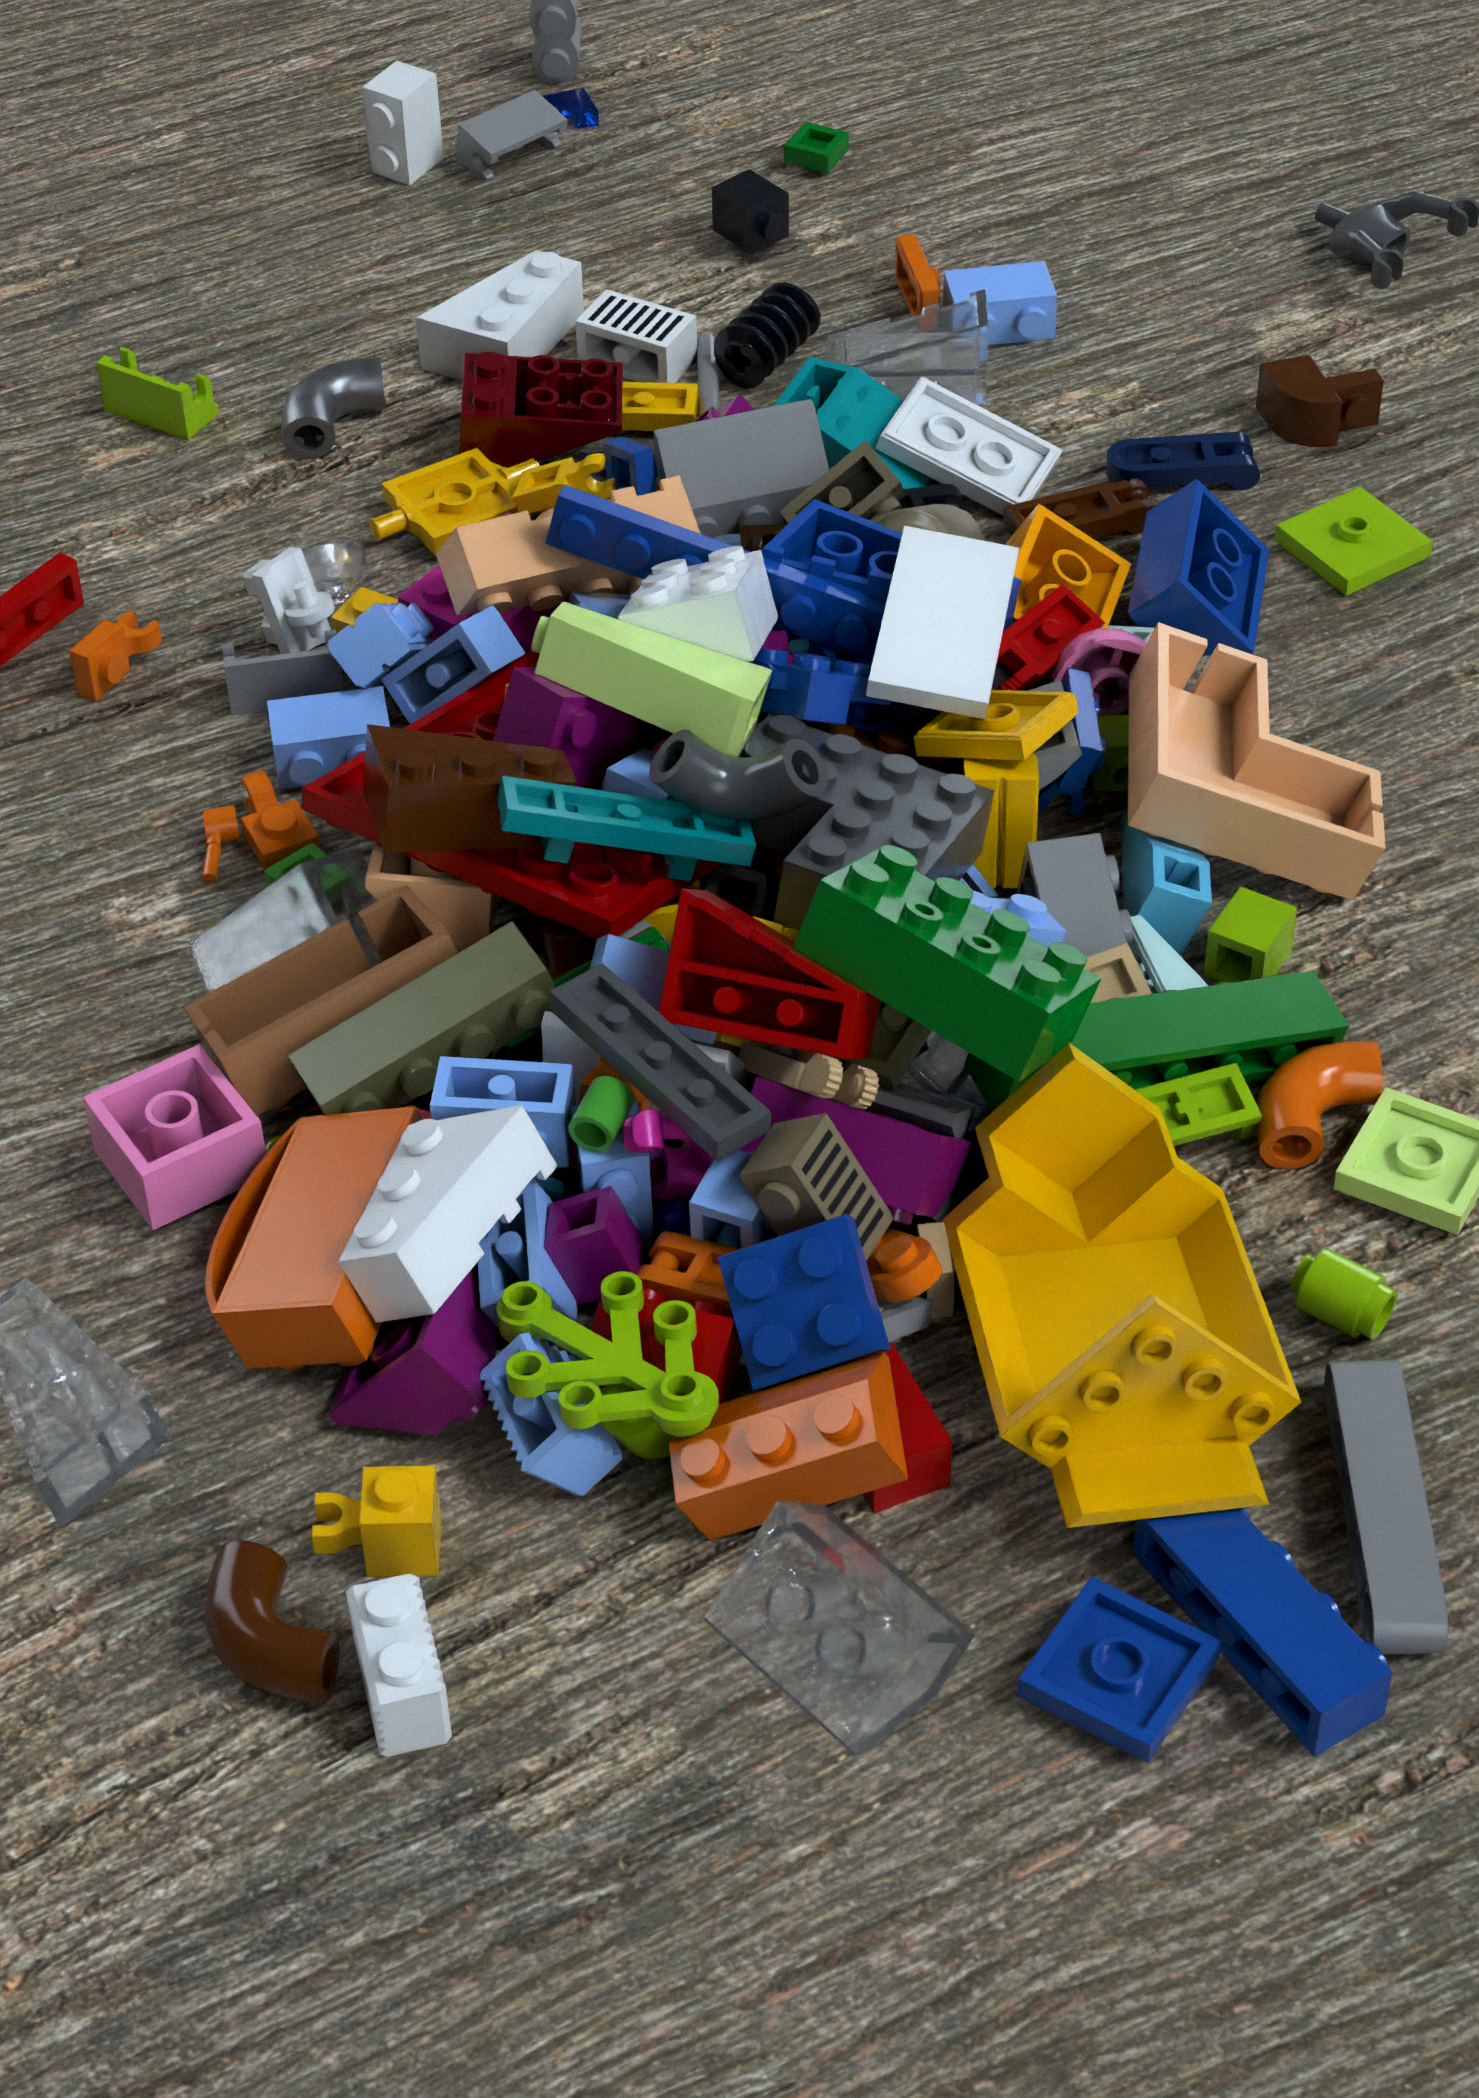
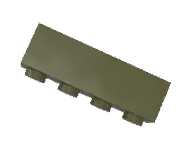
(450, 1011)

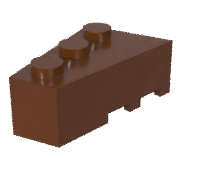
(444, 788)

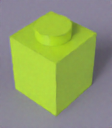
(1249, 938)

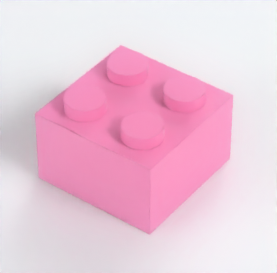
(175, 1136)

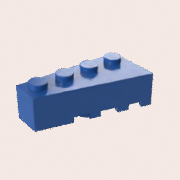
(846, 551)

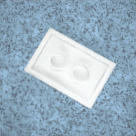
(968, 447)

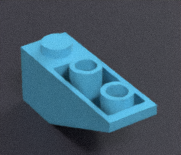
(1164, 884)

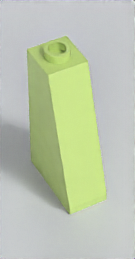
(652, 675)

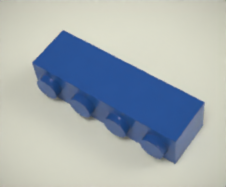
(1270, 1622)

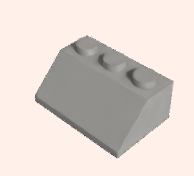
(743, 464)

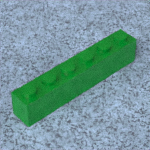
(1194, 1031)

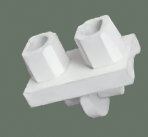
(292, 605)

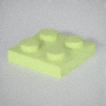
(1414, 1161)

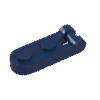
(1183, 459)

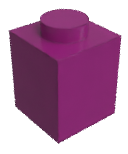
(591, 1239)

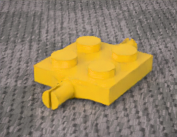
(448, 496)

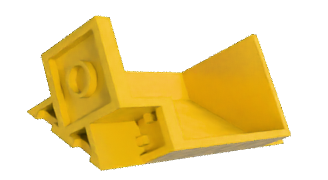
(1115, 1304)

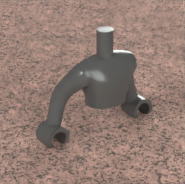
(1377, 239)

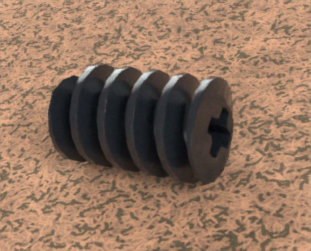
(766, 334)

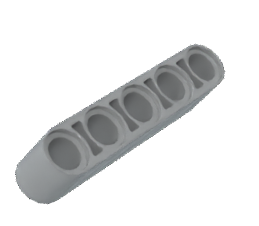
(1385, 1507)

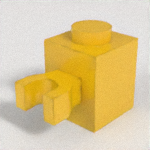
(393, 1521)

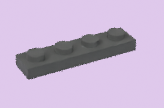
(660, 1061)

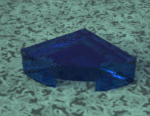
(576, 106)

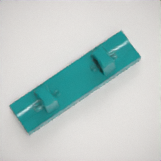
(621, 821)

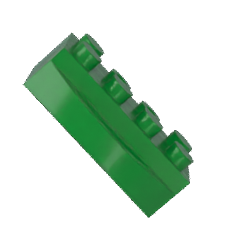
(948, 961)

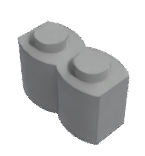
(556, 39)

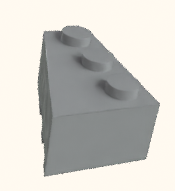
(1078, 890)

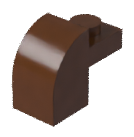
(1314, 409)

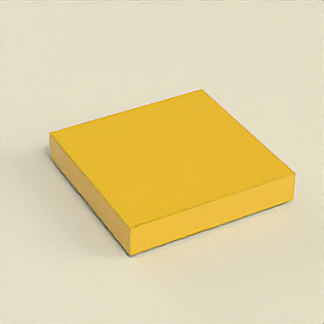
(1012, 729)

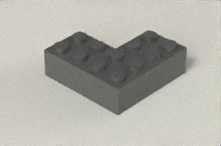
(866, 805)

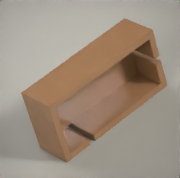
(310, 990)

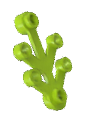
(677, 1400)

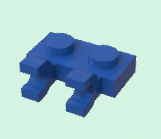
(1091, 745)

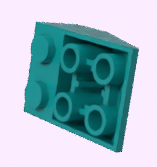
(849, 411)

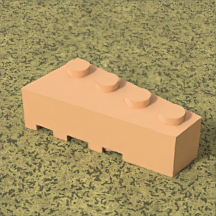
(512, 567)

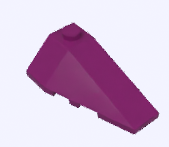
(422, 1369)

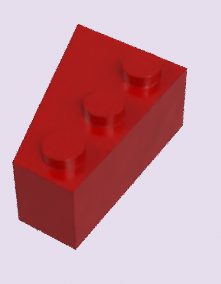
(751, 984)

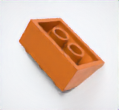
(793, 1443)

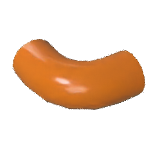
(1304, 1089)

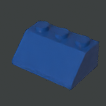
(1199, 571)

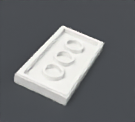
(943, 622)

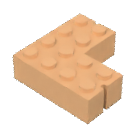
(1227, 786)

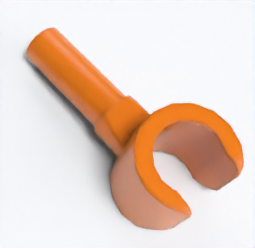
(219, 827)

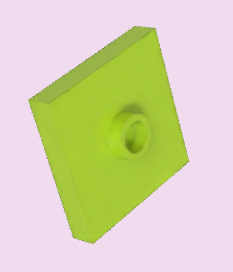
(1353, 540)

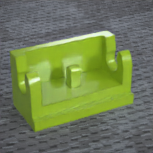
(152, 399)
(1206, 1105)

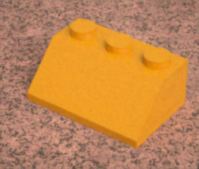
(1059, 554)

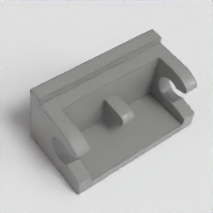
(507, 130)
(279, 676)

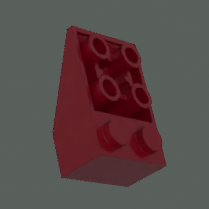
(537, 405)

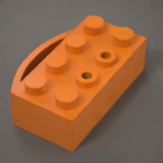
(279, 1246)

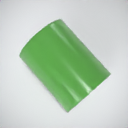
(601, 1113)

